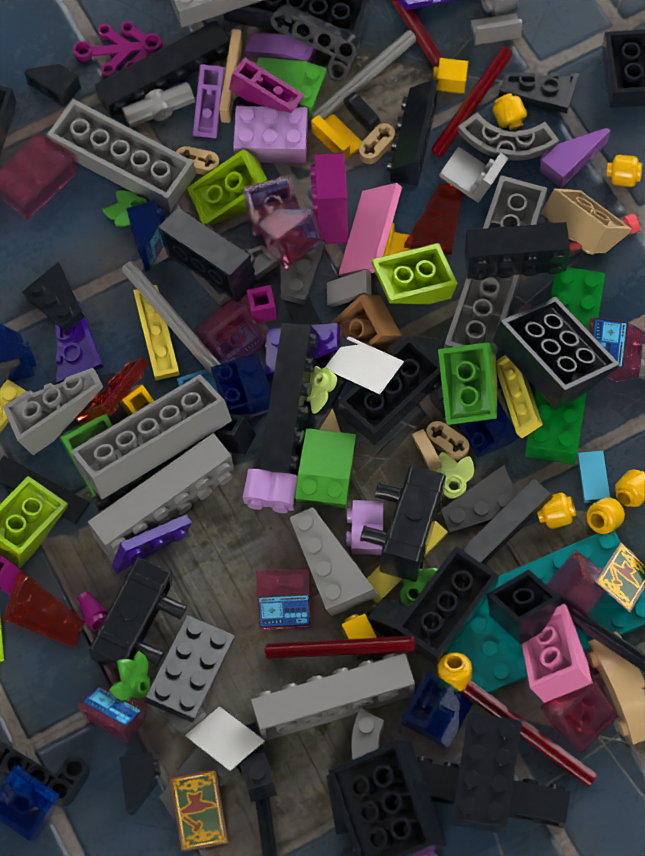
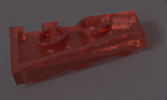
(438, 221)
(119, 388)
(41, 612)

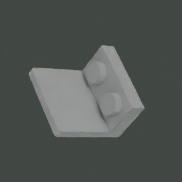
(471, 174)

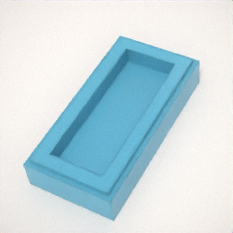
(593, 476)

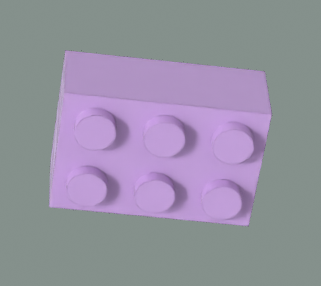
(272, 133)

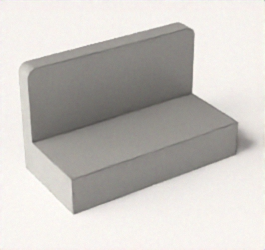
(496, 29)

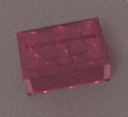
(35, 175)

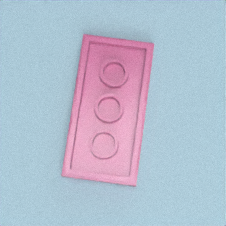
(370, 228)

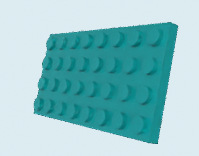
(499, 658)

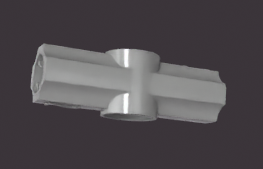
(158, 105)

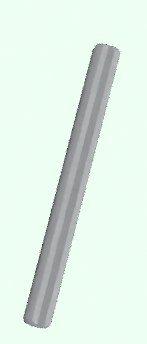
(365, 75)
(170, 316)

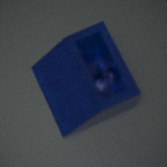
(243, 385)
(491, 434)
(437, 710)

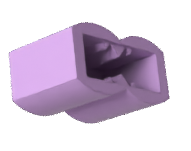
(270, 490)
(361, 514)

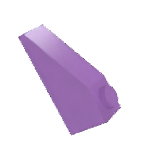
(279, 47)
(208, 101)
(571, 156)

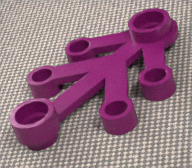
(122, 47)

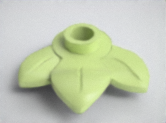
(322, 382)
(455, 473)

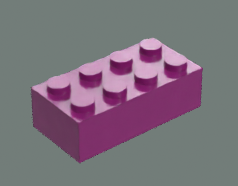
(330, 196)

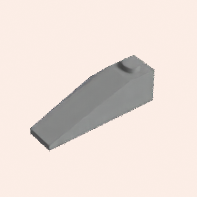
(45, 414)

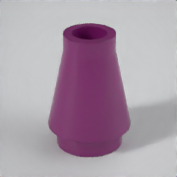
(91, 610)

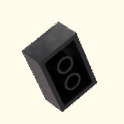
(625, 67)

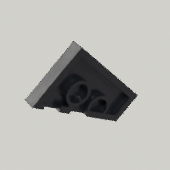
(547, 92)
(55, 298)

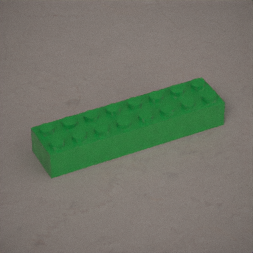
(561, 428)

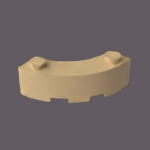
(625, 688)

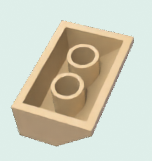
(586, 220)

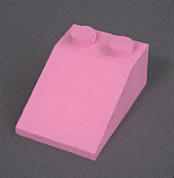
(556, 658)

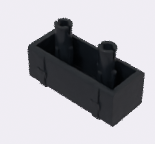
(411, 524)
(133, 614)

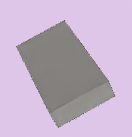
(348, 288)

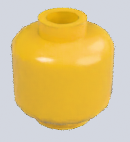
(509, 112)
(624, 170)
(631, 488)
(557, 511)
(605, 515)
(455, 669)

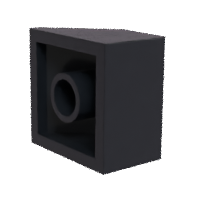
(523, 606)

